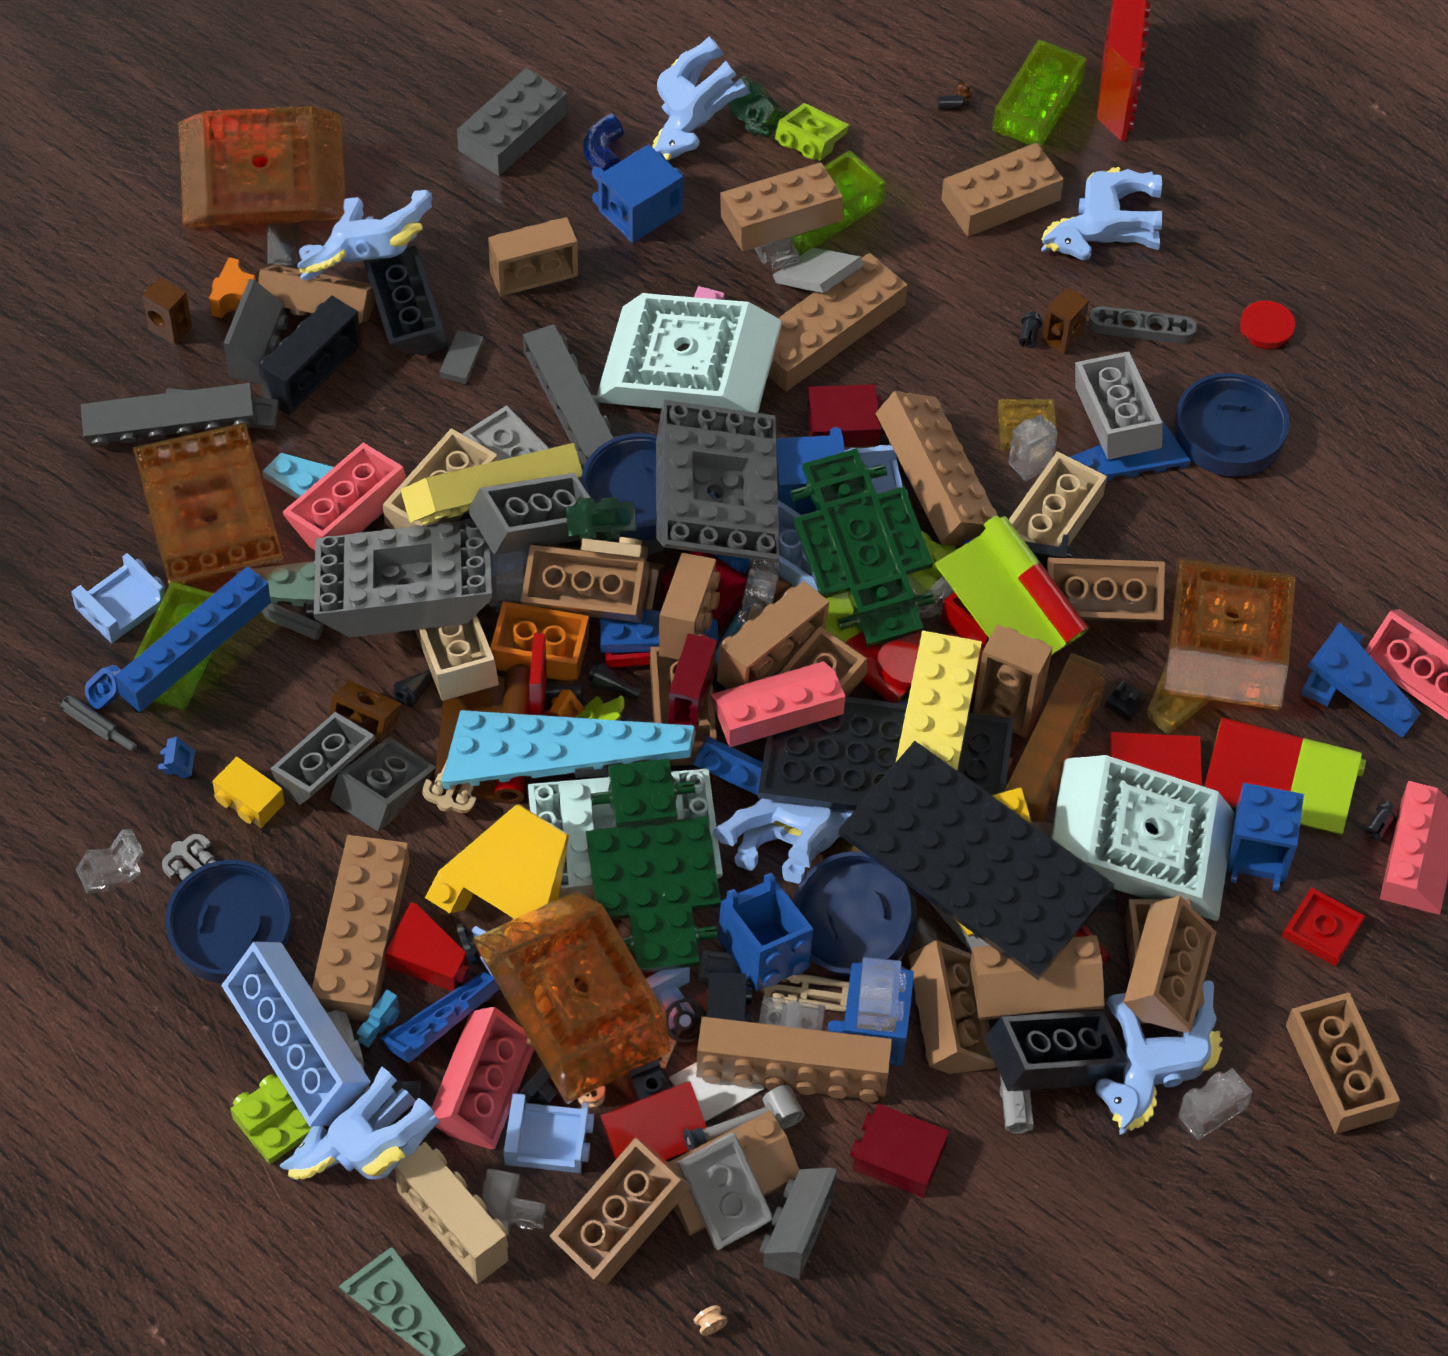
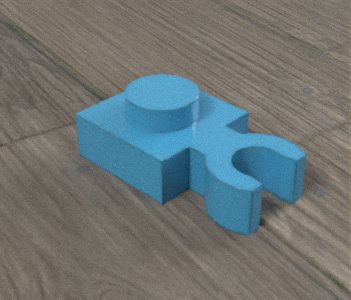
(382, 1014)

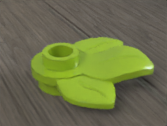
(606, 711)

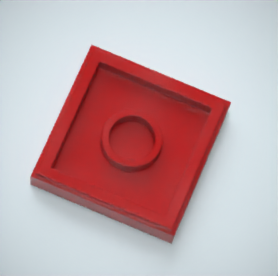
(1323, 926)

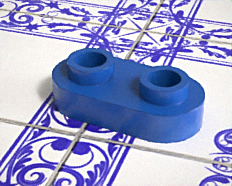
(102, 687)

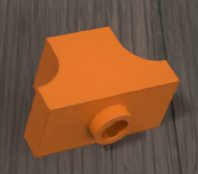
(228, 288)

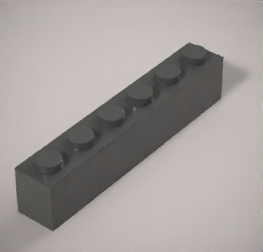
(167, 414)

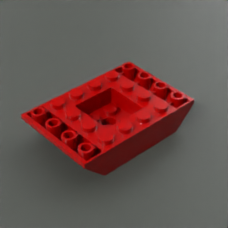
(1123, 65)

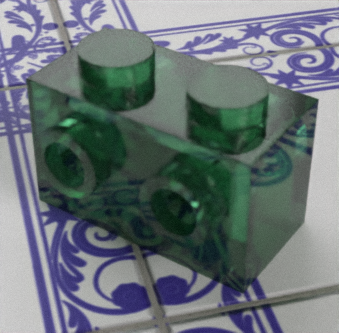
(757, 109)
(603, 518)

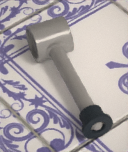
(779, 1100)

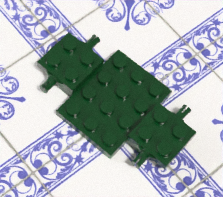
(863, 546)
(653, 865)

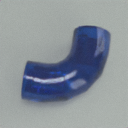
(598, 140)

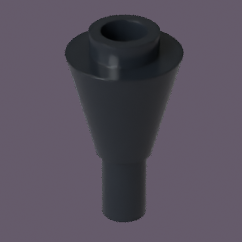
(607, 679)
(410, 689)

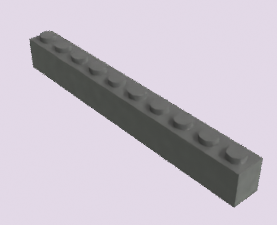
(570, 396)

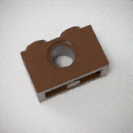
(167, 310)
(1065, 320)
(366, 709)

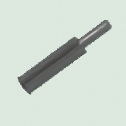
(293, 621)
(94, 721)

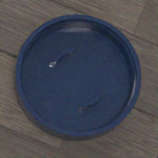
(1231, 424)
(626, 471)
(224, 911)
(855, 911)

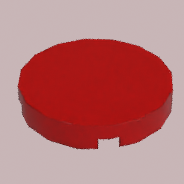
(1267, 324)
(897, 663)

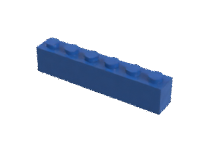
(193, 639)

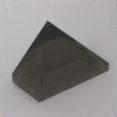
(282, 243)

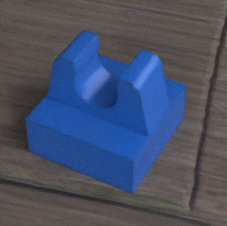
(178, 758)

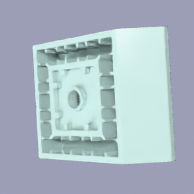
(720, 369)
(570, 809)
(1104, 820)

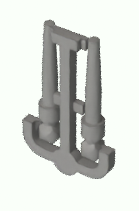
(179, 850)

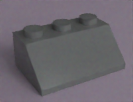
(254, 332)
(320, 757)
(799, 1221)

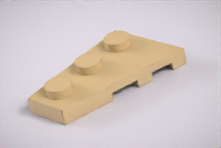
(625, 547)

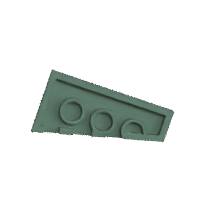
(289, 582)
(402, 1305)

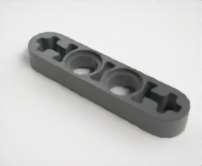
(1141, 329)

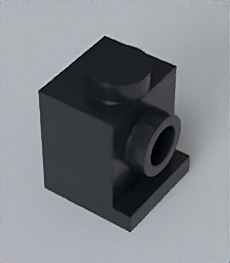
(647, 1077)

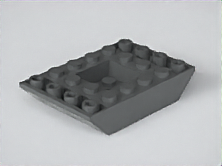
(723, 453)
(402, 578)

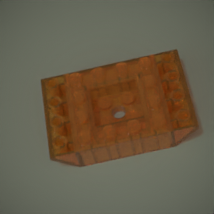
(297, 183)
(204, 477)
(1226, 656)
(577, 1034)

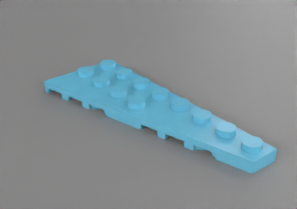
(541, 746)

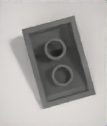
(381, 783)

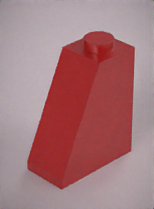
(426, 951)

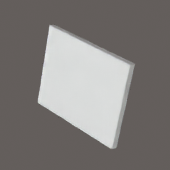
(714, 1098)

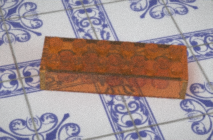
(1058, 734)

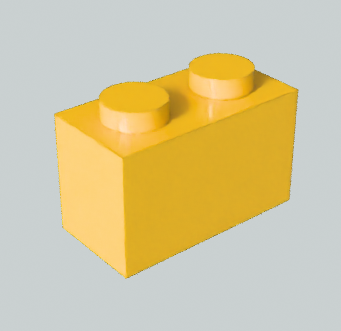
(248, 793)

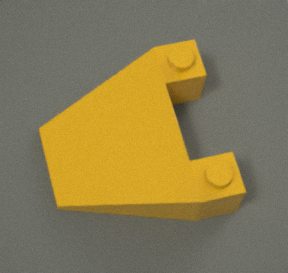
(510, 865)

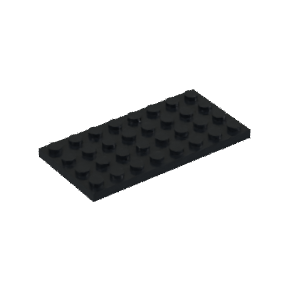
(847, 755)
(976, 859)

